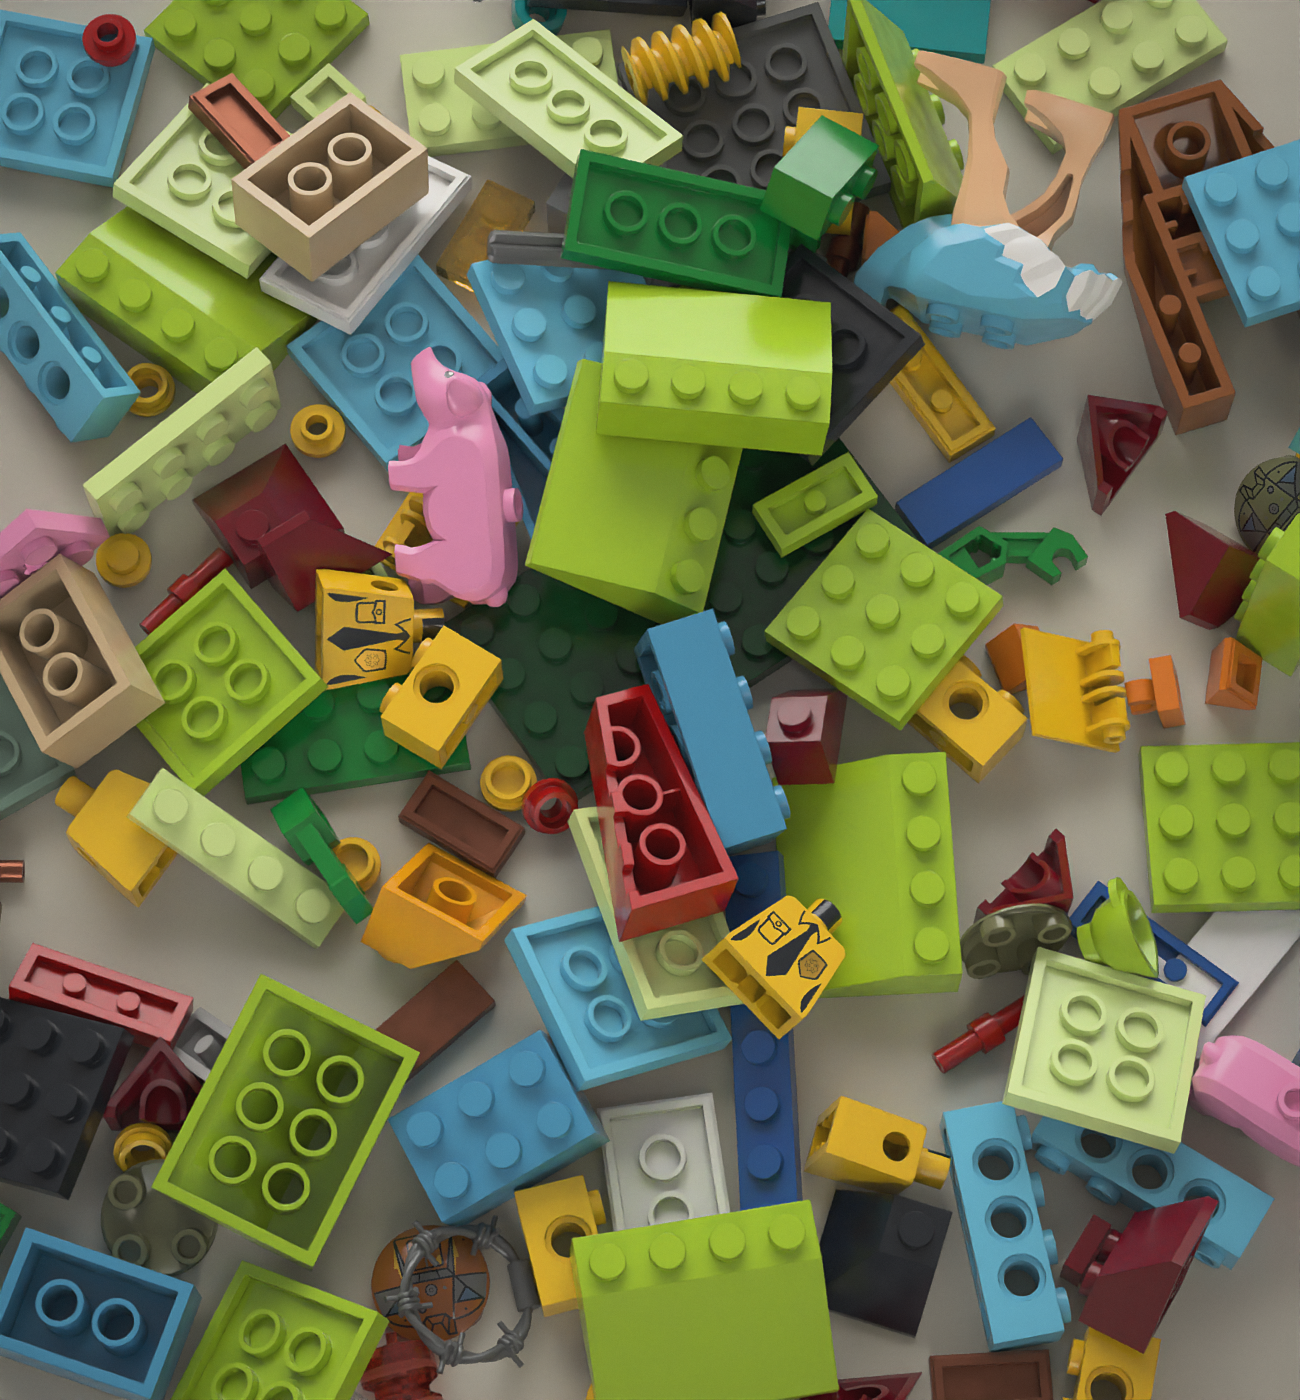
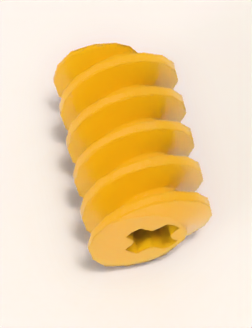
(681, 58)

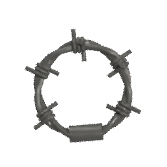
(521, 1281)

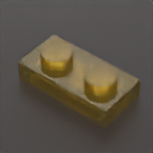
(492, 210)

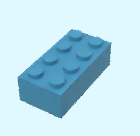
(710, 723)

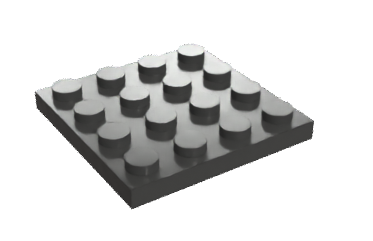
(739, 125)

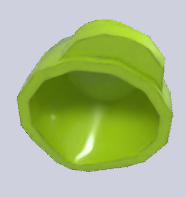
(1120, 934)

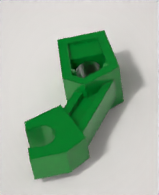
(1028, 548)
(313, 841)

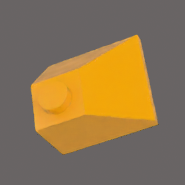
(438, 910)

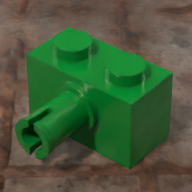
(820, 181)

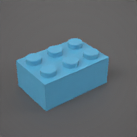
(497, 1130)
(94, 1317)

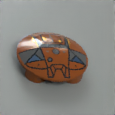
(455, 1286)

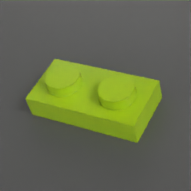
(814, 504)

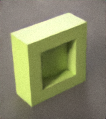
(322, 92)

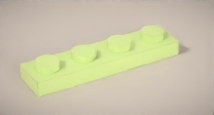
(237, 857)

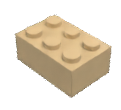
(330, 186)
(71, 663)

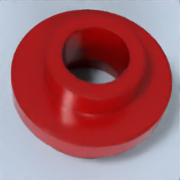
(112, 52)
(553, 819)

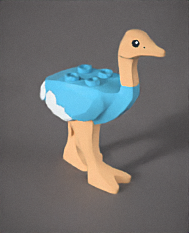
(992, 267)

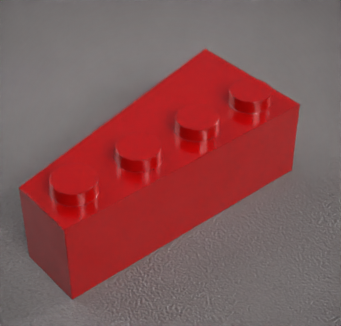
(652, 821)

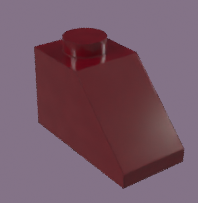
(806, 735)

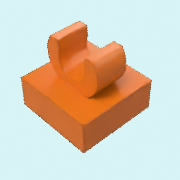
(1158, 693)

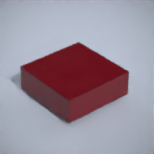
(1086, 1250)

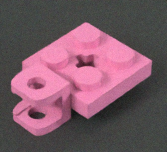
(42, 535)

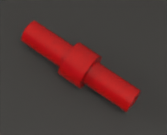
(186, 587)
(982, 1035)

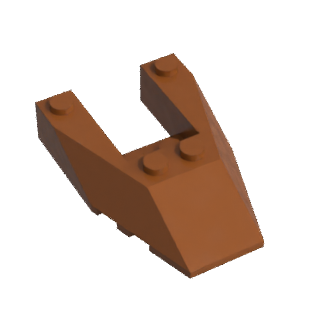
(1164, 247)

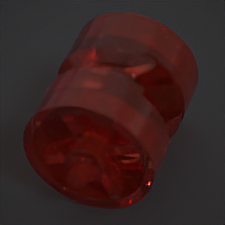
(401, 1371)

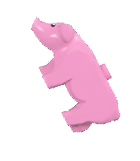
(465, 492)
(1250, 1091)

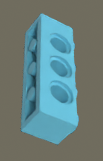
(58, 348)
(1182, 1175)
(1007, 1319)

